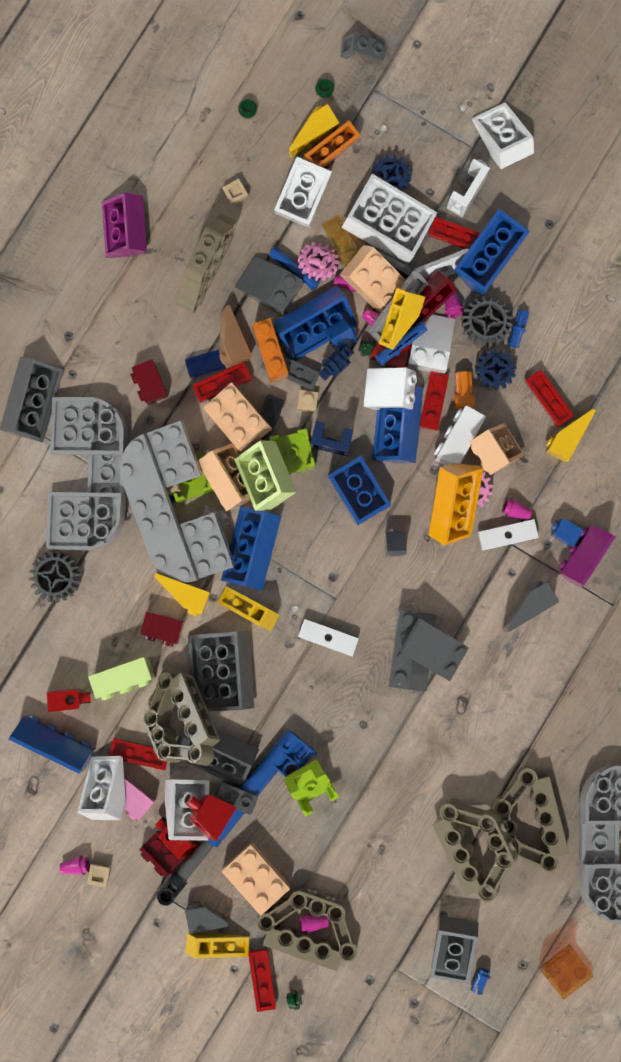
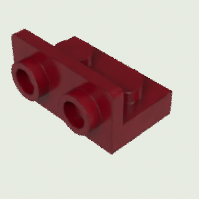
(159, 855)

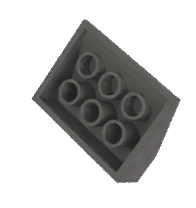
(222, 669)

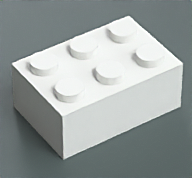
(459, 436)

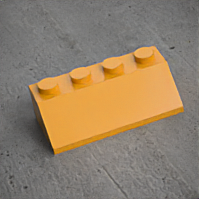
(455, 502)

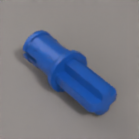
(518, 329)

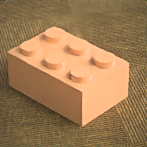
(373, 277)
(237, 418)
(496, 448)
(224, 476)
(256, 878)

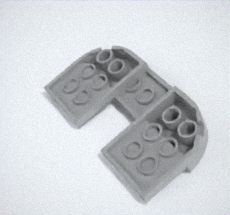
(95, 516)
(176, 549)
(600, 843)

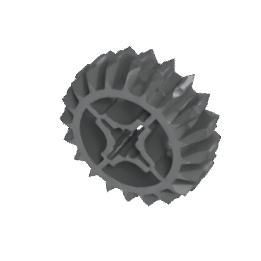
(494, 322)
(38, 573)

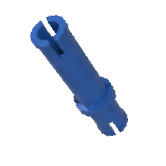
(290, 265)
(407, 339)

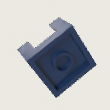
(329, 444)

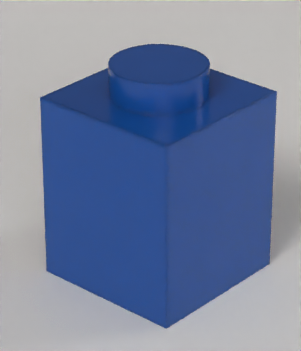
(341, 335)
(566, 532)

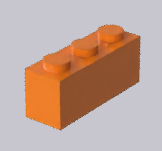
(333, 145)
(270, 350)

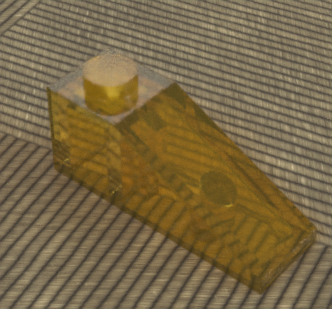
(340, 241)

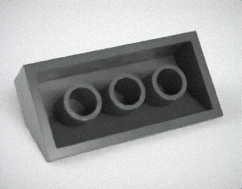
(31, 399)
(404, 671)
(231, 758)

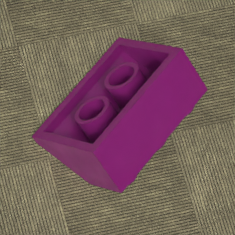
(124, 226)
(585, 555)

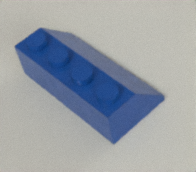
(491, 252)
(305, 326)
(398, 432)
(252, 547)
(52, 743)

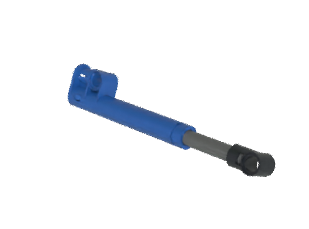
(284, 753)

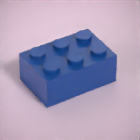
(359, 491)

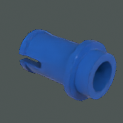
(480, 980)

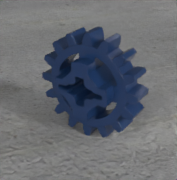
(384, 171)
(336, 363)
(487, 370)

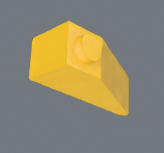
(317, 127)
(402, 314)
(566, 441)
(187, 595)
(248, 608)
(216, 945)

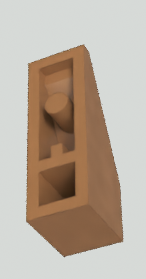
(233, 346)

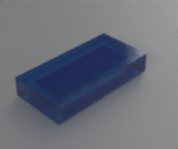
(204, 364)

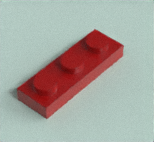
(453, 233)
(215, 384)
(549, 398)
(434, 401)
(136, 754)
(262, 980)

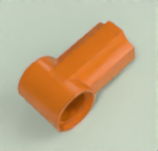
(463, 388)

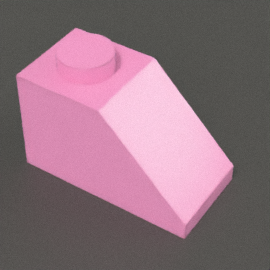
(137, 800)

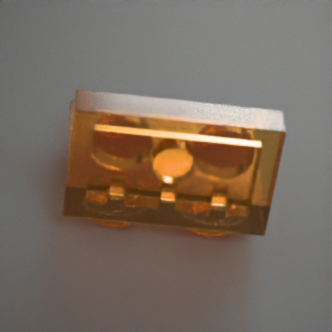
(566, 971)

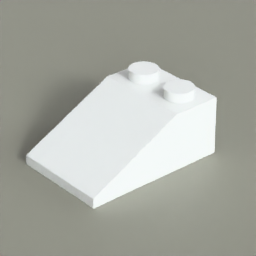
(504, 135)
(303, 192)
(433, 347)
(103, 789)
(178, 813)

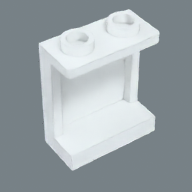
(460, 204)
(390, 388)

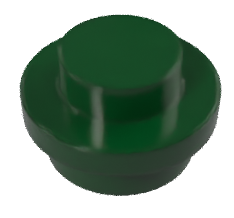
(324, 88)
(247, 109)
(366, 347)
(294, 1000)

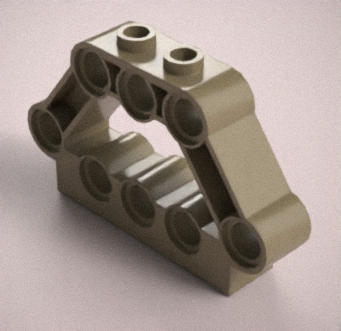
(205, 262)
(184, 693)
(512, 794)
(475, 818)
(288, 906)

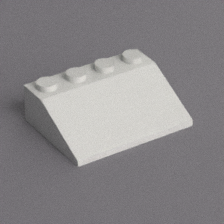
(389, 219)

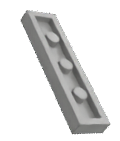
(414, 283)

